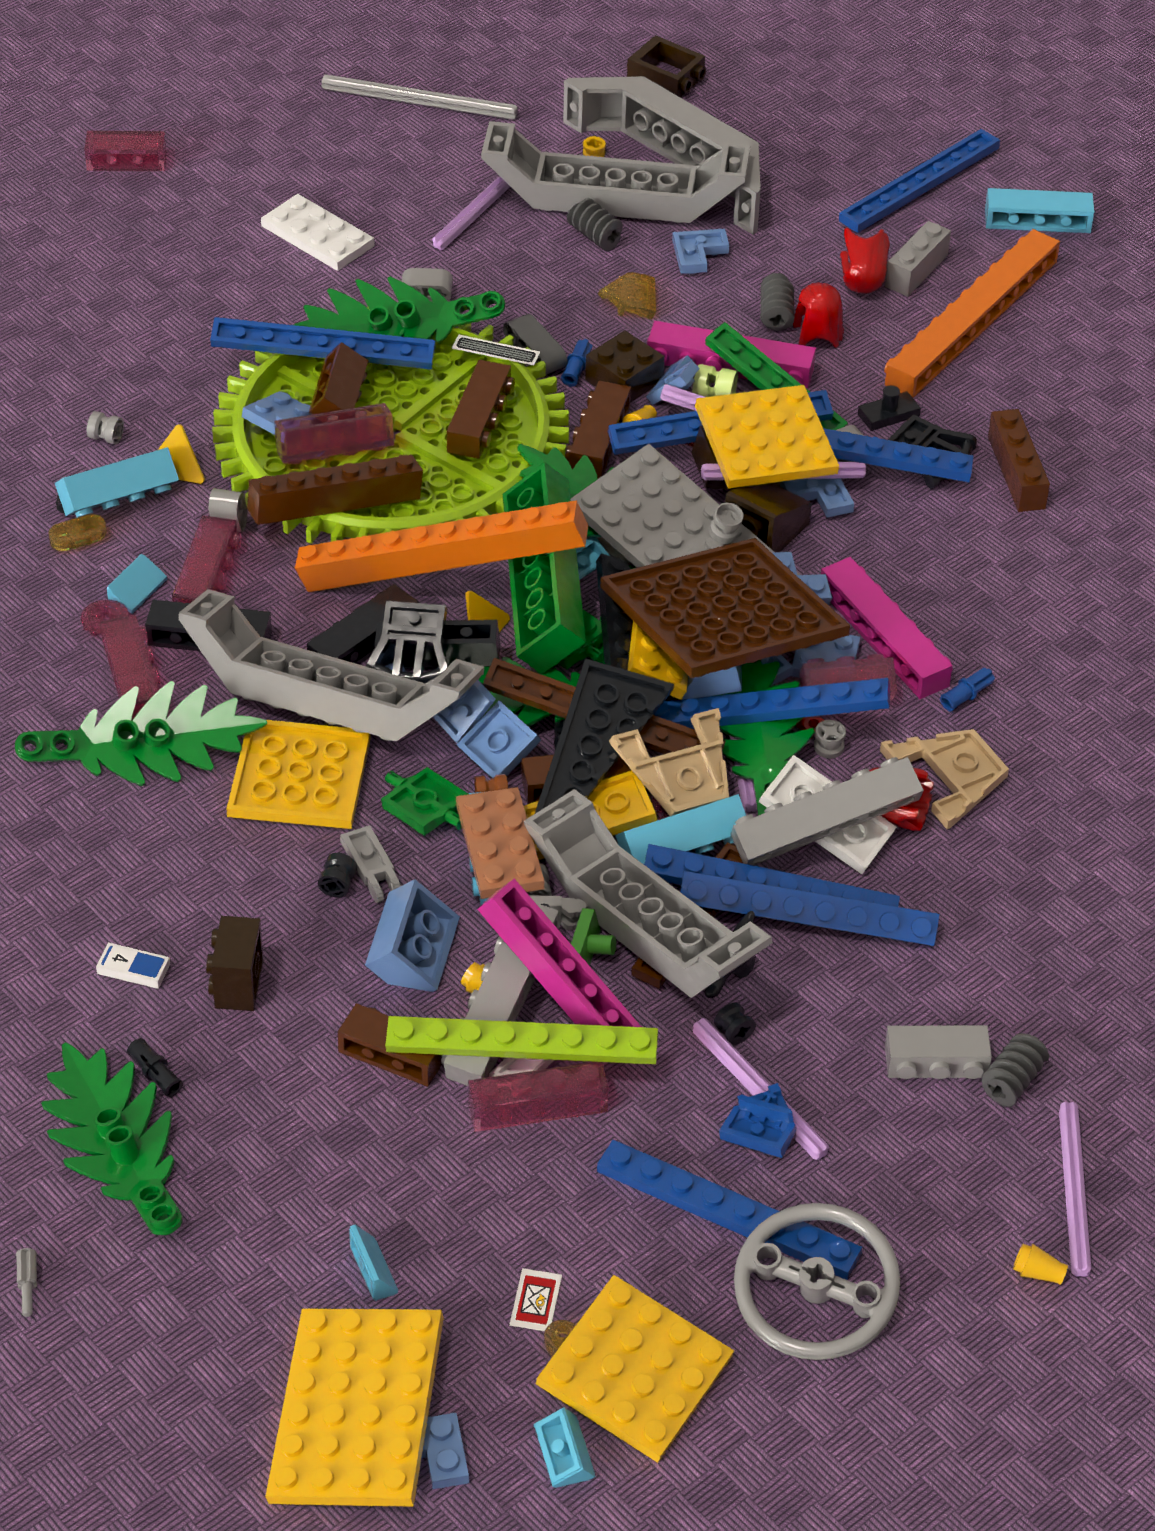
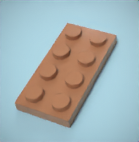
(499, 841)

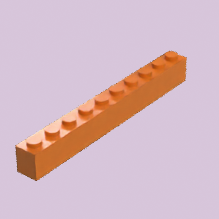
(971, 313)
(442, 546)

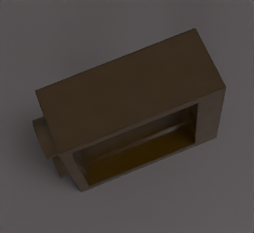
(657, 49)

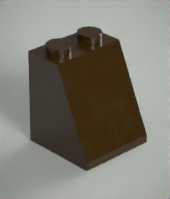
(771, 513)

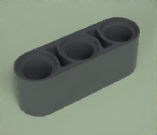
(531, 334)

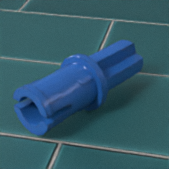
(576, 363)
(967, 689)

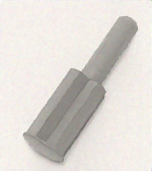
(26, 1277)

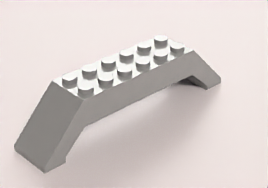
(664, 125)
(618, 185)
(313, 681)
(636, 902)

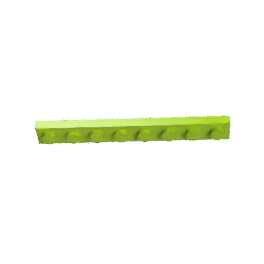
(522, 1040)

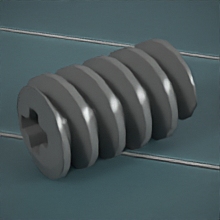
(596, 224)
(777, 302)
(1014, 1069)

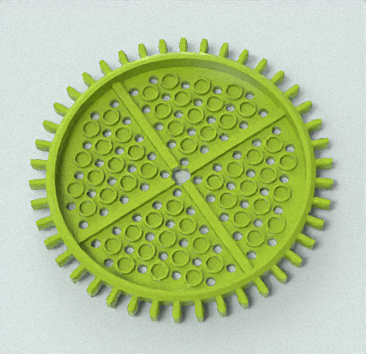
(421, 409)

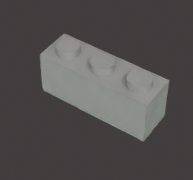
(918, 258)
(937, 1051)

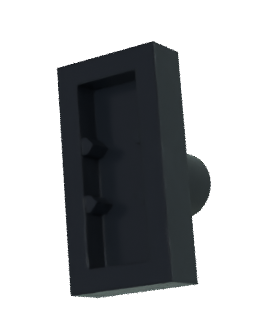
(889, 410)

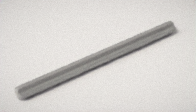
(419, 97)

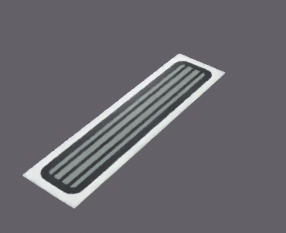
(496, 350)

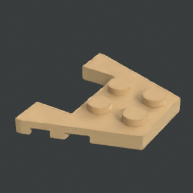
(961, 763)
(682, 777)

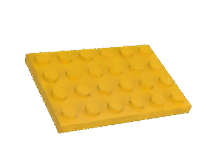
(356, 1407)

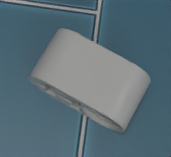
(426, 278)
(229, 506)

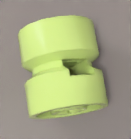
(724, 380)

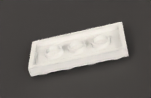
(317, 232)
(854, 845)

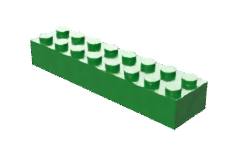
(544, 585)

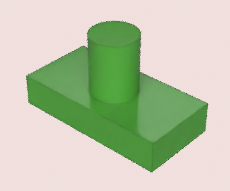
(588, 938)

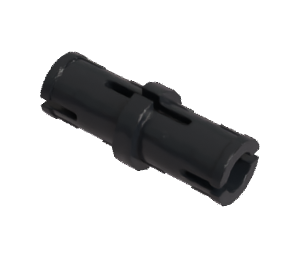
(155, 1067)

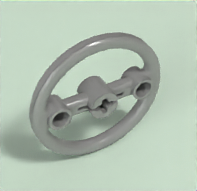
(827, 1287)

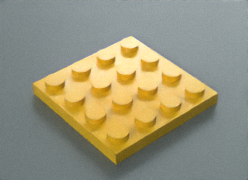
(766, 436)
(299, 774)
(635, 1368)

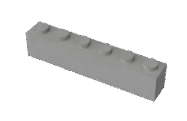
(826, 811)
(498, 999)

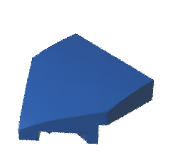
(761, 1123)

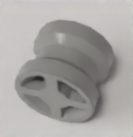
(829, 739)

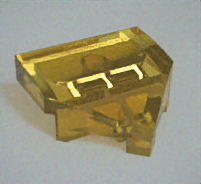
(632, 294)

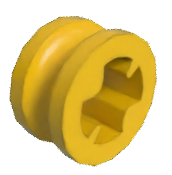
(594, 146)

